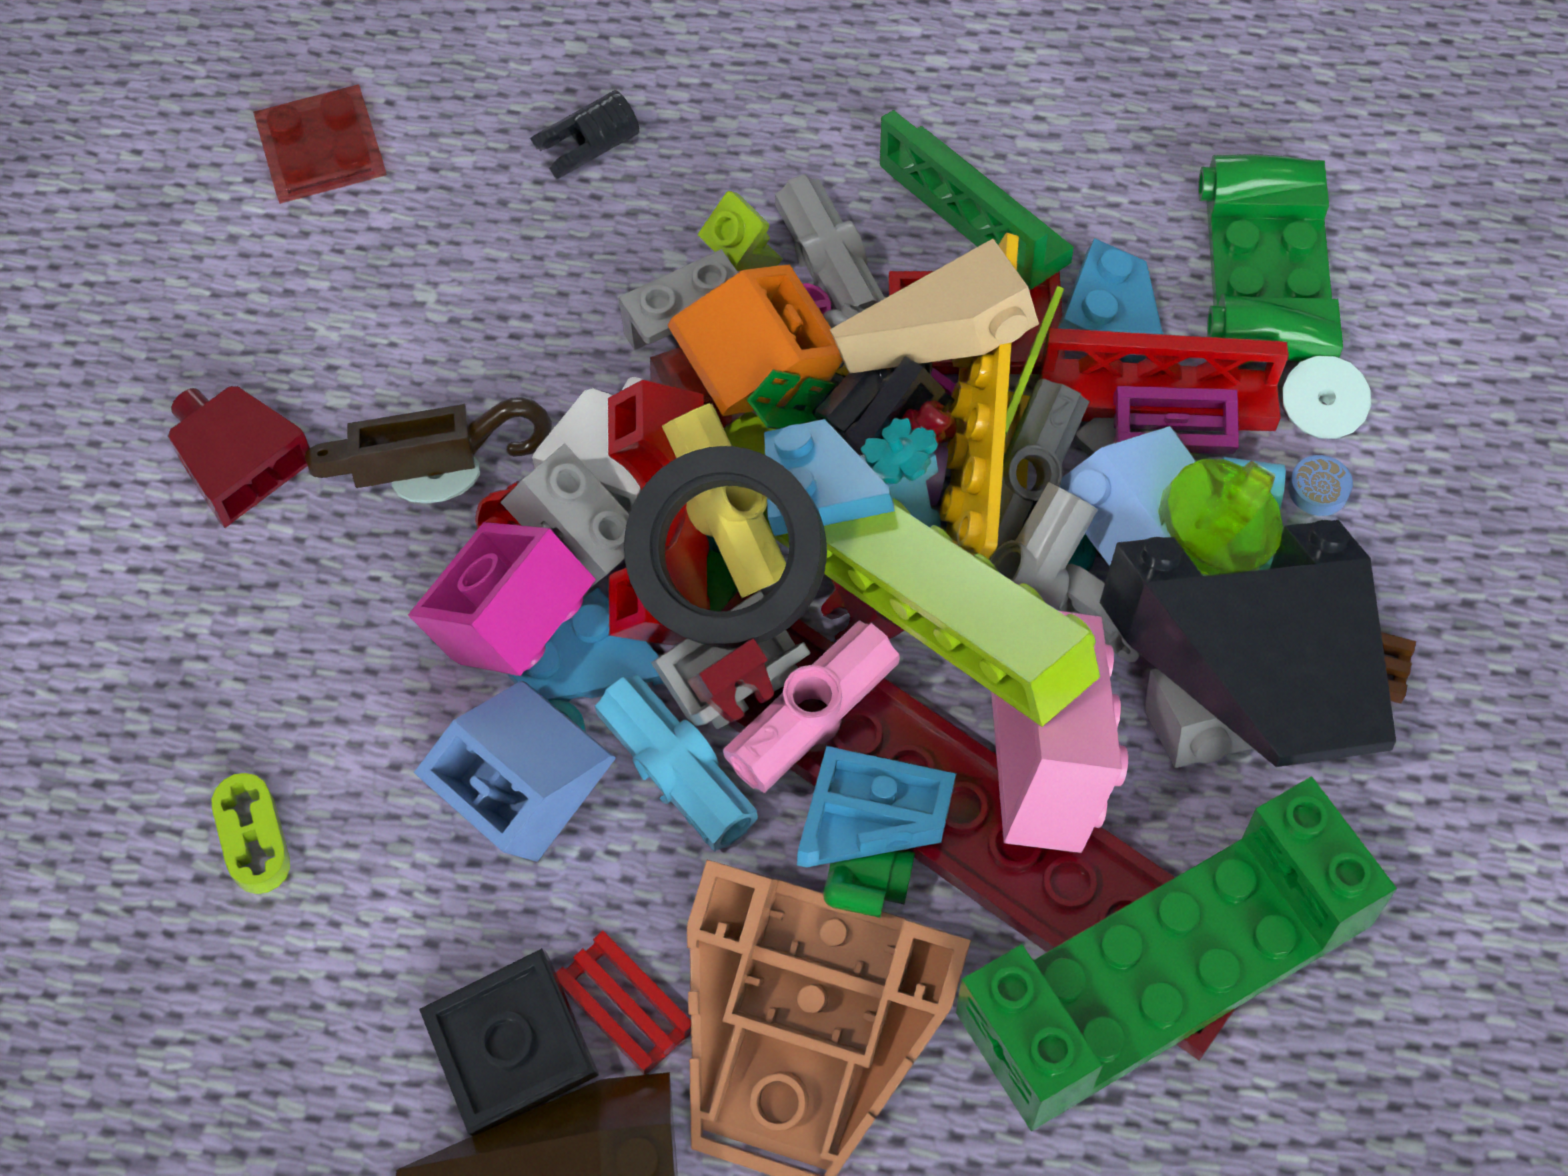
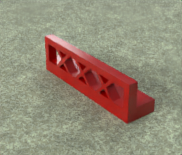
(1102, 371)

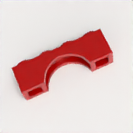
(643, 449)

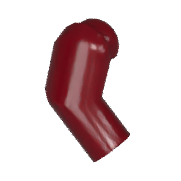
(932, 418)

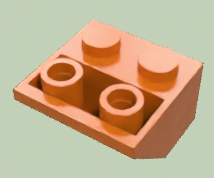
(751, 327)

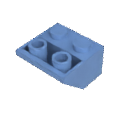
(515, 769)

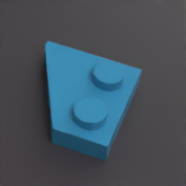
(1112, 295)
(829, 472)

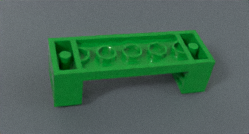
(1174, 956)

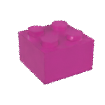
(503, 598)

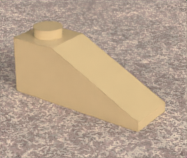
(943, 316)

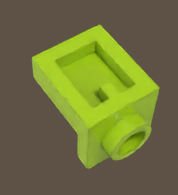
(739, 233)

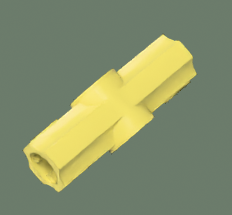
(728, 512)

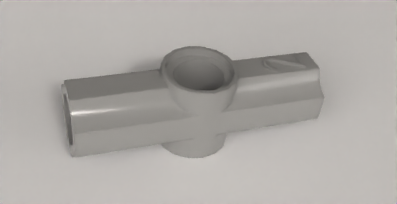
(827, 244)
(1046, 544)

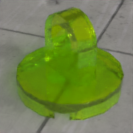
(1223, 515)

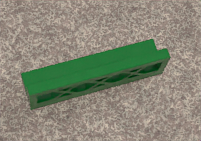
(968, 198)

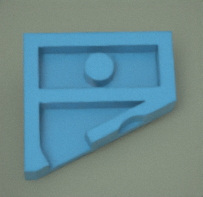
(585, 659)
(872, 808)

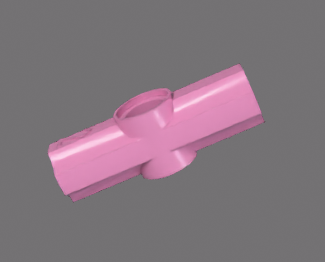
(787, 732)

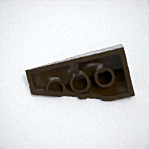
(595, 1131)

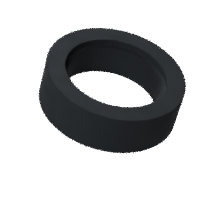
(664, 498)

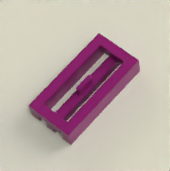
(1180, 397)

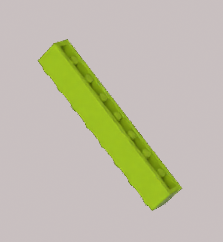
(955, 603)

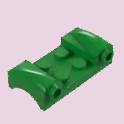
(1270, 253)

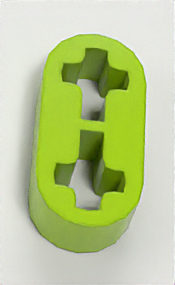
(235, 836)

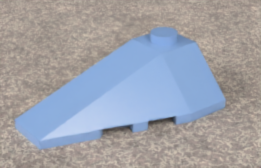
(1127, 487)

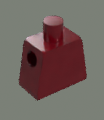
(235, 449)

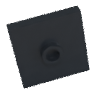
(508, 1042)

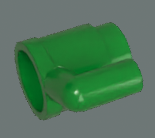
(868, 882)

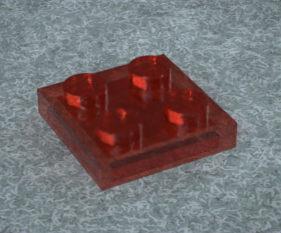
(319, 143)

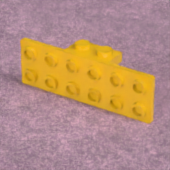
(979, 444)

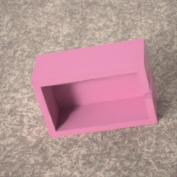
(1061, 773)

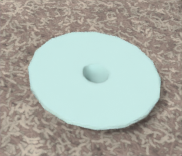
(1327, 381)
(437, 487)

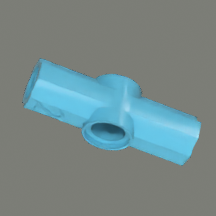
(676, 761)

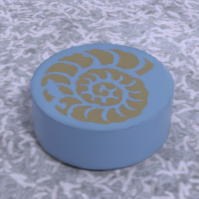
(1320, 485)

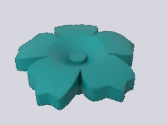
(900, 451)

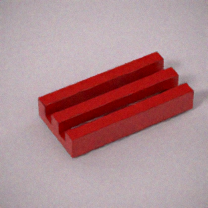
(586, 962)

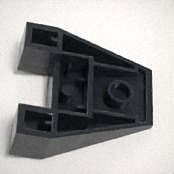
(1270, 652)

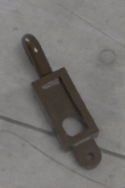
(422, 443)

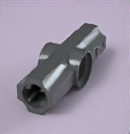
(1043, 440)

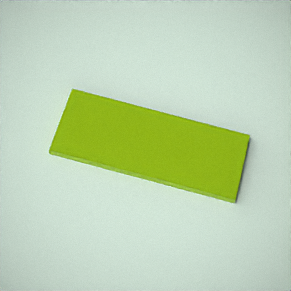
(1032, 356)

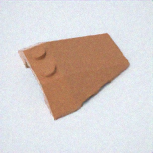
(804, 1017)

